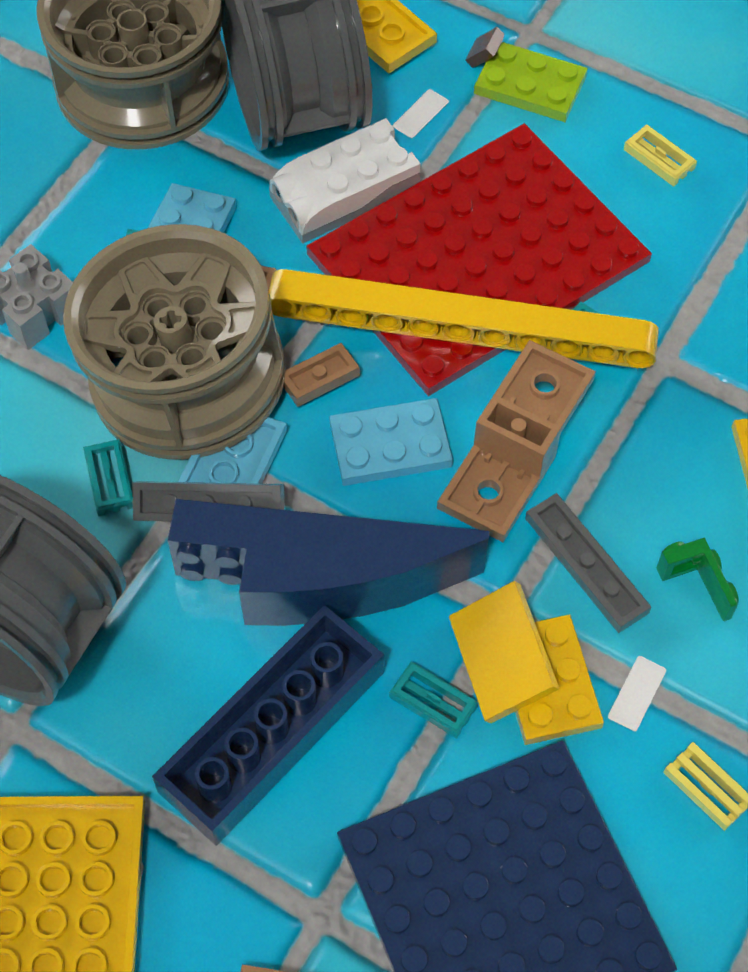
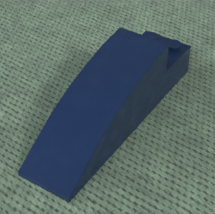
(309, 560)

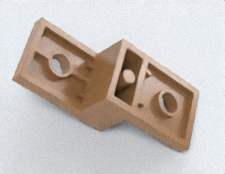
(516, 440)

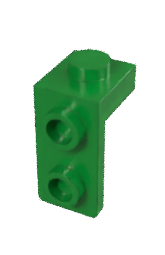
(697, 555)

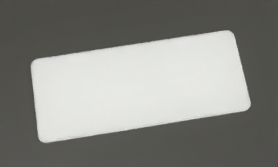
(420, 113)
(637, 693)

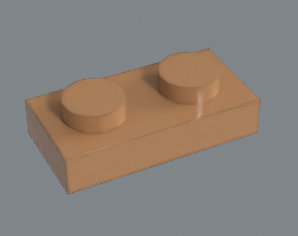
(320, 374)

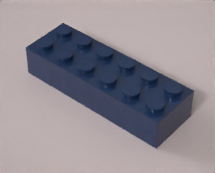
(269, 724)

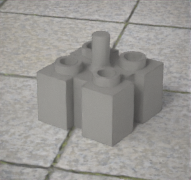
(32, 296)

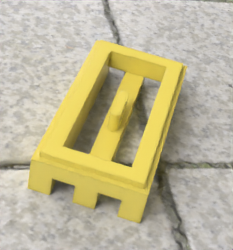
(656, 158)
(716, 773)

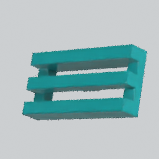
(113, 503)
(424, 711)

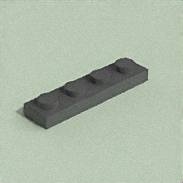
(157, 499)
(588, 563)

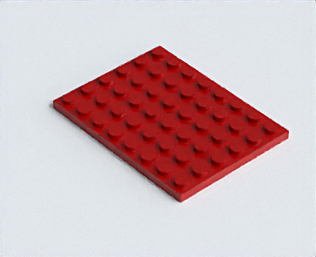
(489, 227)

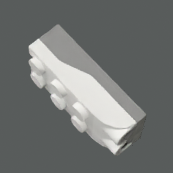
(343, 180)

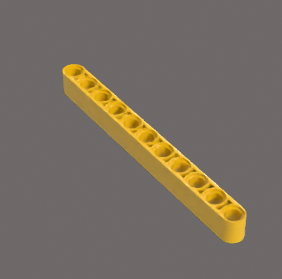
(463, 318)

